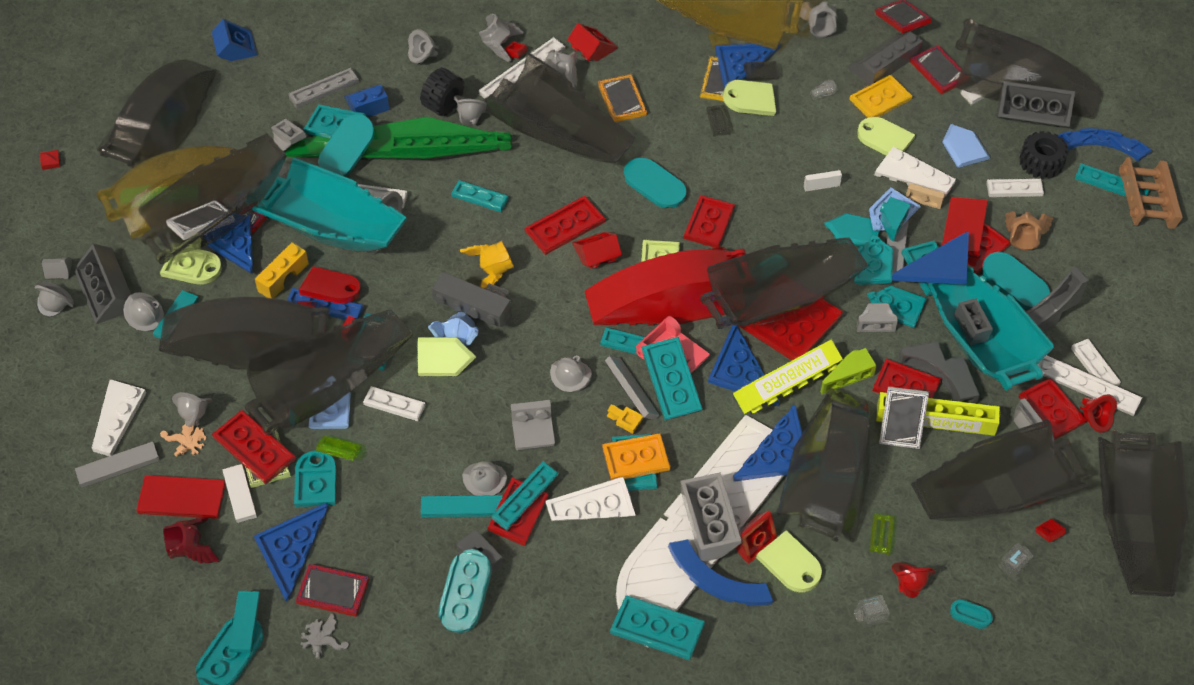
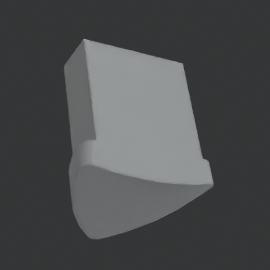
(57, 268)

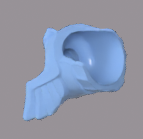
(457, 326)

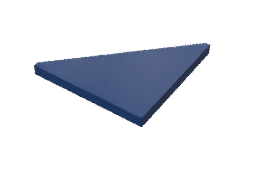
(733, 57)
(237, 245)
(941, 265)
(736, 364)
(774, 452)
(288, 546)

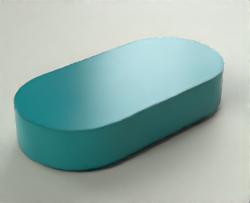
(971, 614)

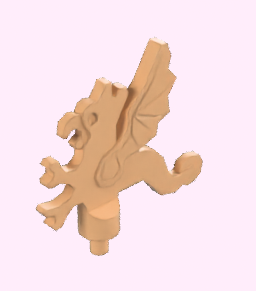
(186, 440)

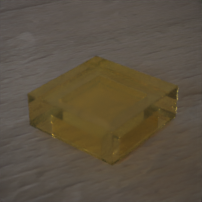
(717, 39)

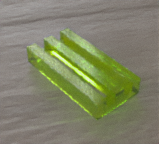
(338, 448)
(879, 549)

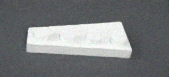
(908, 169)
(116, 414)
(599, 501)

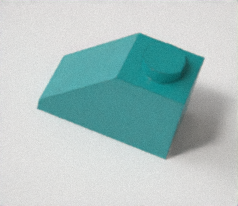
(893, 216)

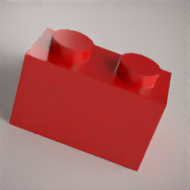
(590, 42)
(598, 249)

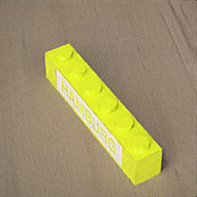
(788, 376)
(954, 416)

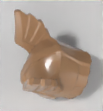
(1027, 229)

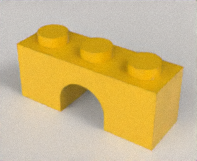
(271, 279)

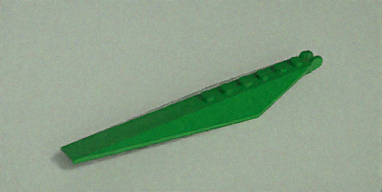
(416, 139)

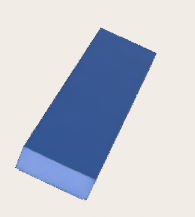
(338, 311)

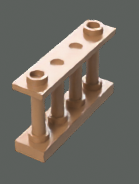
(1163, 185)

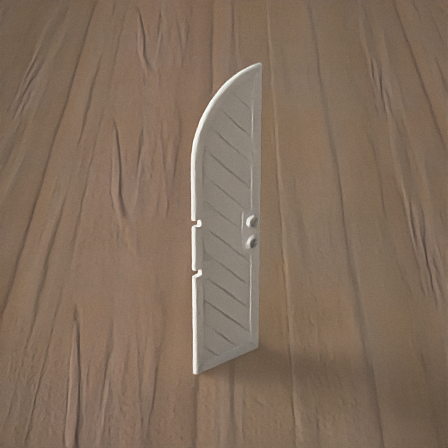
(650, 569)

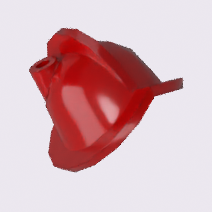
(1099, 412)
(911, 578)

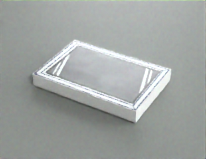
(193, 221)
(903, 417)

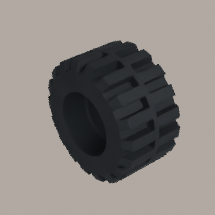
(440, 91)
(1041, 165)

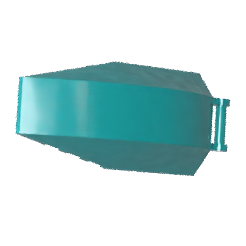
(330, 209)
(1015, 340)

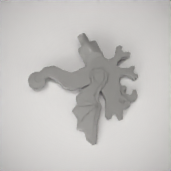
(321, 638)

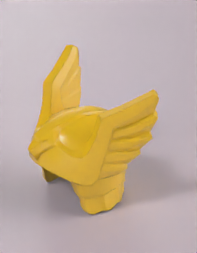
(493, 260)

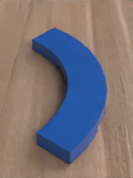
(1106, 138)
(714, 583)

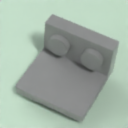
(532, 425)

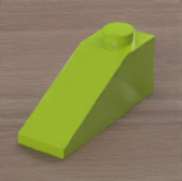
(853, 368)

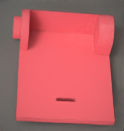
(669, 329)

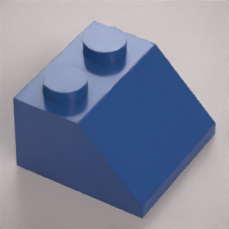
(233, 41)
(368, 101)

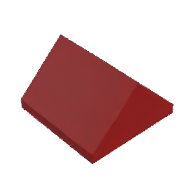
(756, 536)

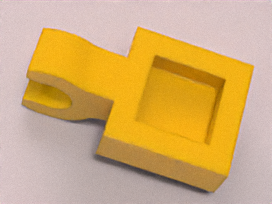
(626, 419)

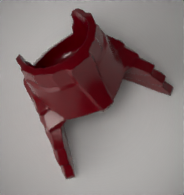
(184, 540)

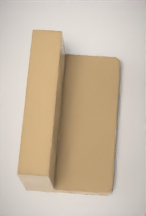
(925, 196)

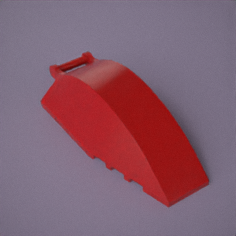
(658, 289)

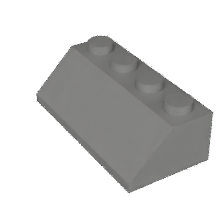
(710, 516)

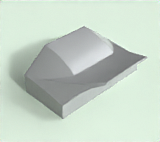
(287, 134)
(877, 318)
(1025, 414)

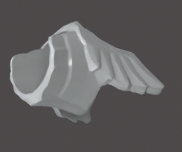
(821, 18)
(497, 34)
(564, 64)

